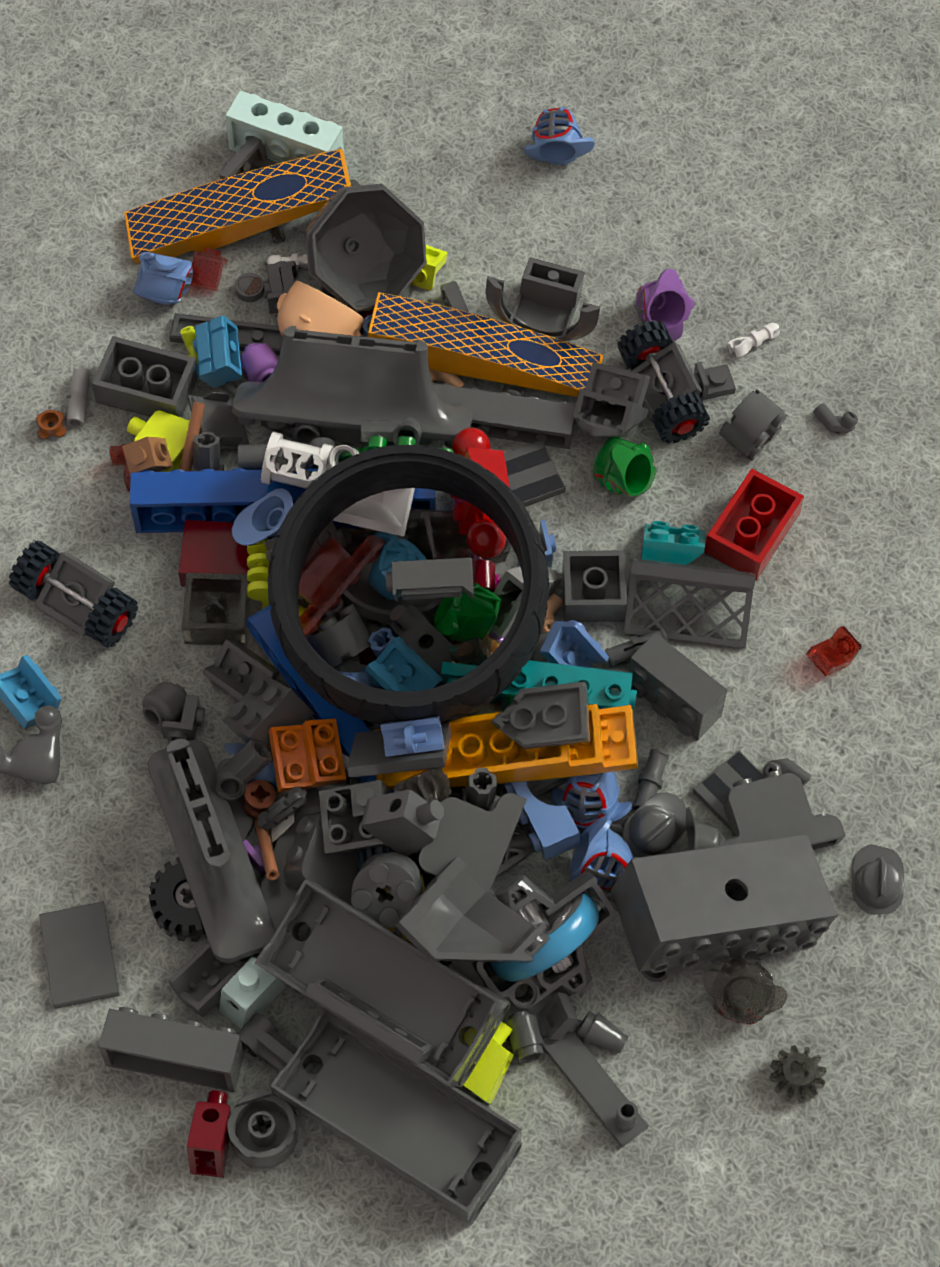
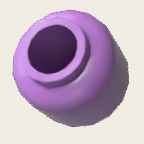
(258, 361)

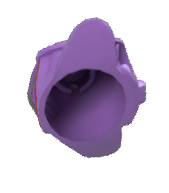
(665, 302)

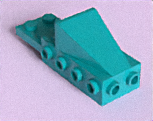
(538, 674)

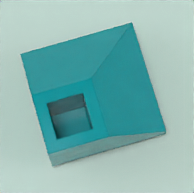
(671, 543)

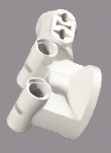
(379, 512)

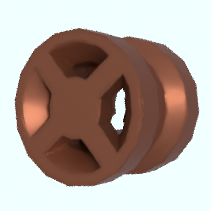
(253, 803)

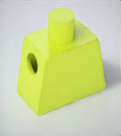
(163, 426)
(491, 1066)

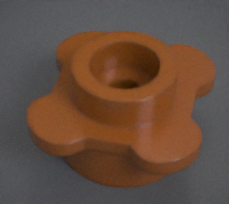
(50, 417)

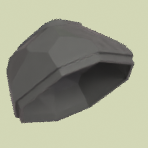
(386, 249)

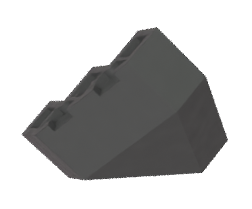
(467, 924)

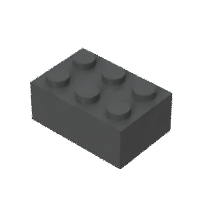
(144, 378)
(676, 687)

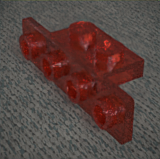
(330, 574)

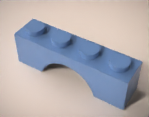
(550, 825)

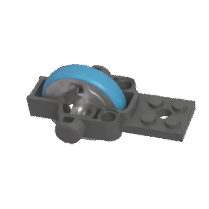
(569, 919)

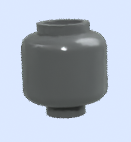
(164, 703)

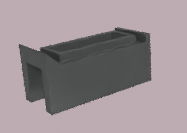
(431, 579)

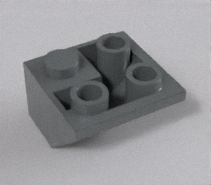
(343, 814)

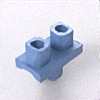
(412, 736)

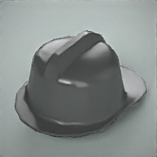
(655, 825)
(702, 835)
(877, 880)

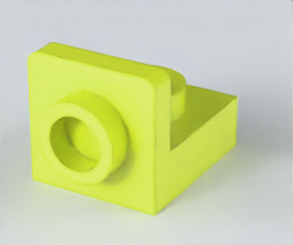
(435, 260)

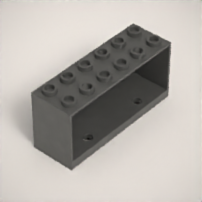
(682, 916)

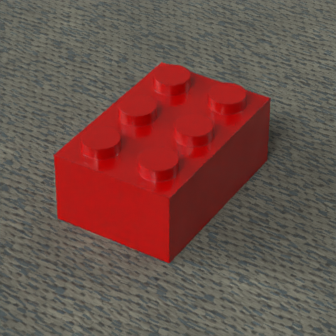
(753, 523)

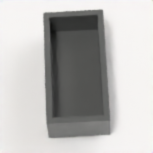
(172, 1049)

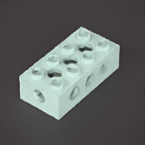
(283, 131)

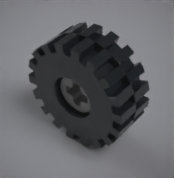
(169, 904)

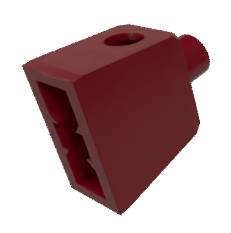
(209, 1136)

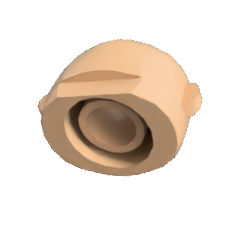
(316, 311)

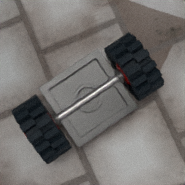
(672, 385)
(73, 593)

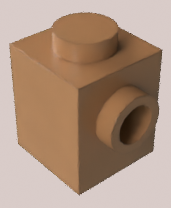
(147, 454)

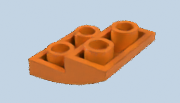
(307, 755)

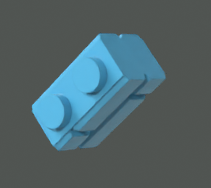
(217, 352)

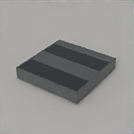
(533, 474)
(718, 784)

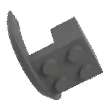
(546, 301)

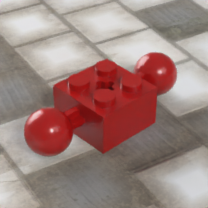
(483, 535)

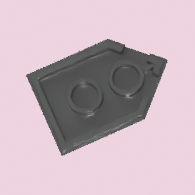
(547, 716)

